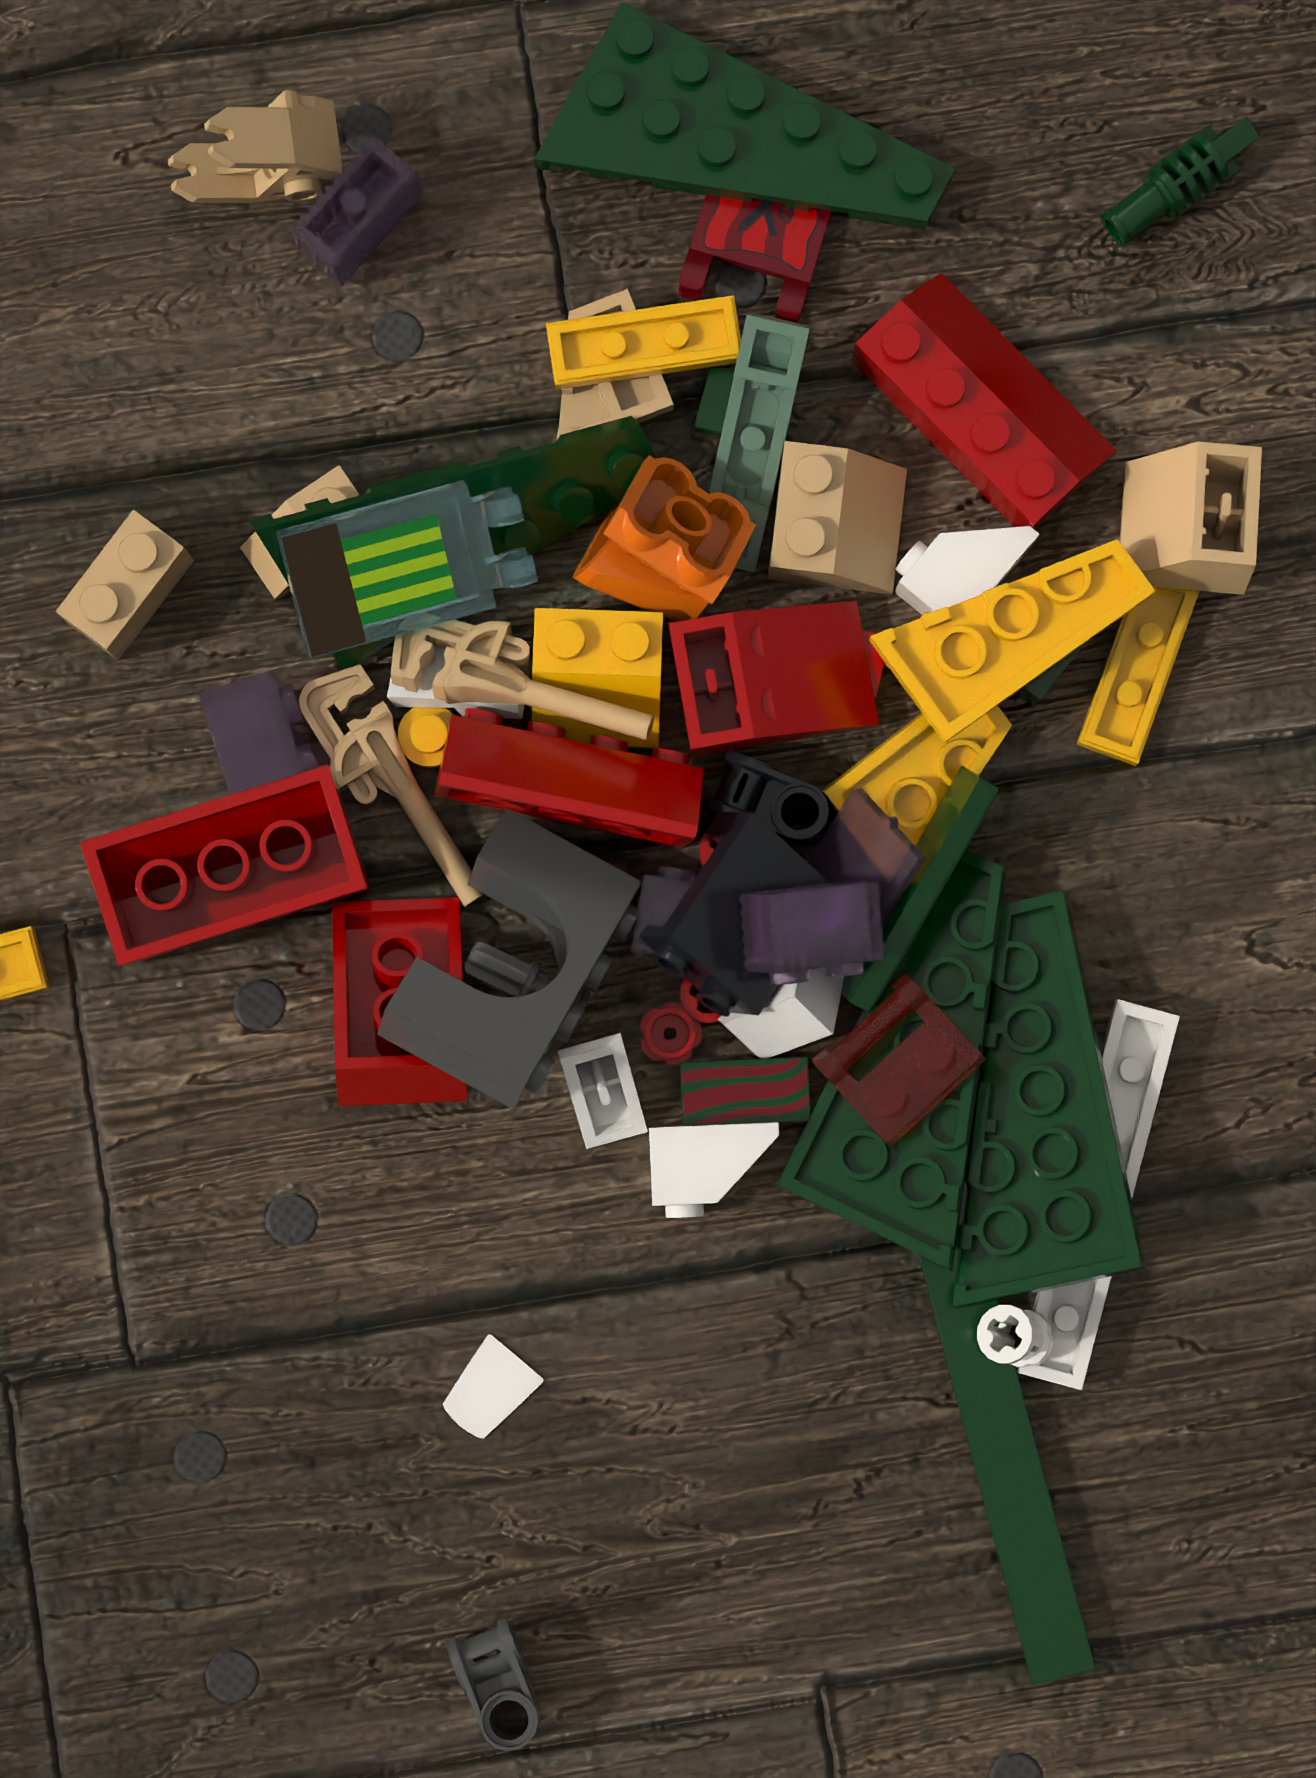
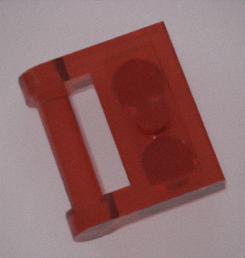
(913, 1074)

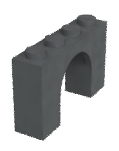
(504, 1040)

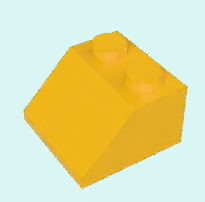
(603, 657)

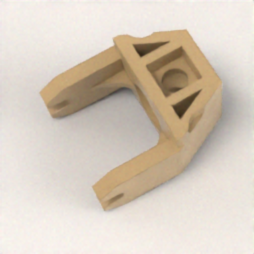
(269, 154)

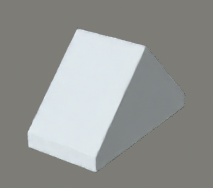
(791, 1017)
(602, 1090)

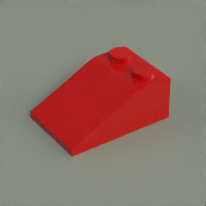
(371, 956)

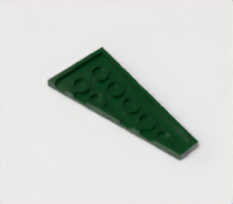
(556, 486)
(917, 1184)

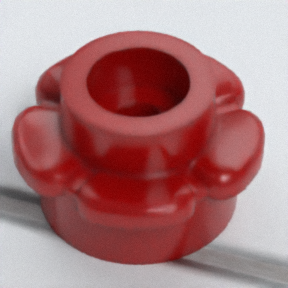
(657, 1046)

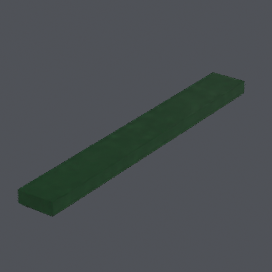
(1010, 1484)

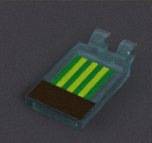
(400, 565)

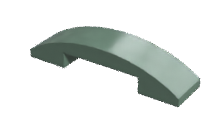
(758, 419)

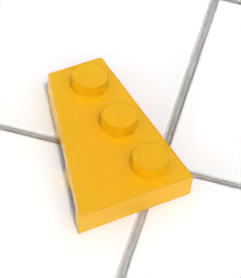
(916, 769)

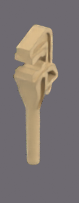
(486, 667)
(372, 759)

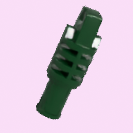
(1180, 180)

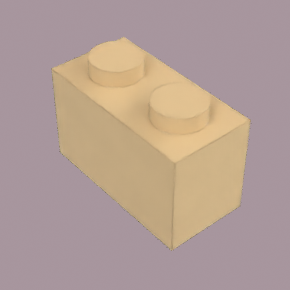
(125, 585)

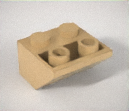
(1194, 516)

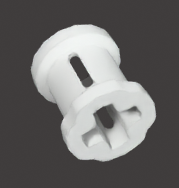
(999, 1345)

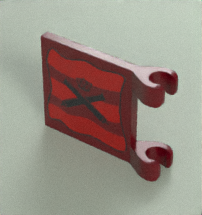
(758, 238)

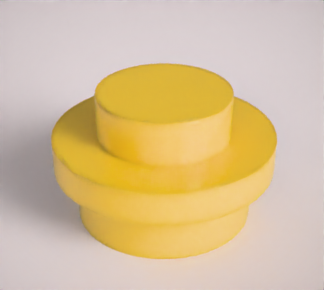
(423, 735)

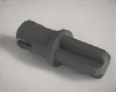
(508, 973)

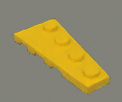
(994, 644)

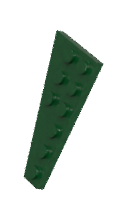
(711, 125)
(1045, 1147)

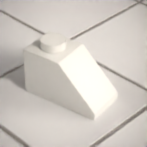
(960, 565)
(702, 1163)

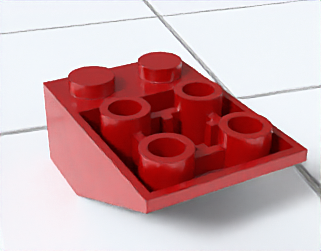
(772, 676)

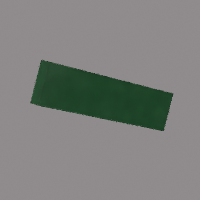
(943, 846)

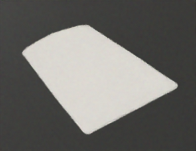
(490, 1388)

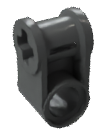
(496, 1680)

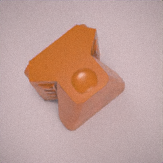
(666, 543)

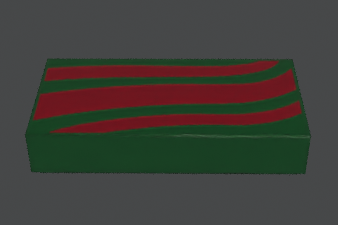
(745, 1091)

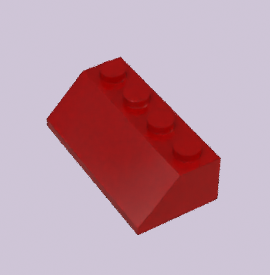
(981, 402)
(570, 780)
(224, 865)

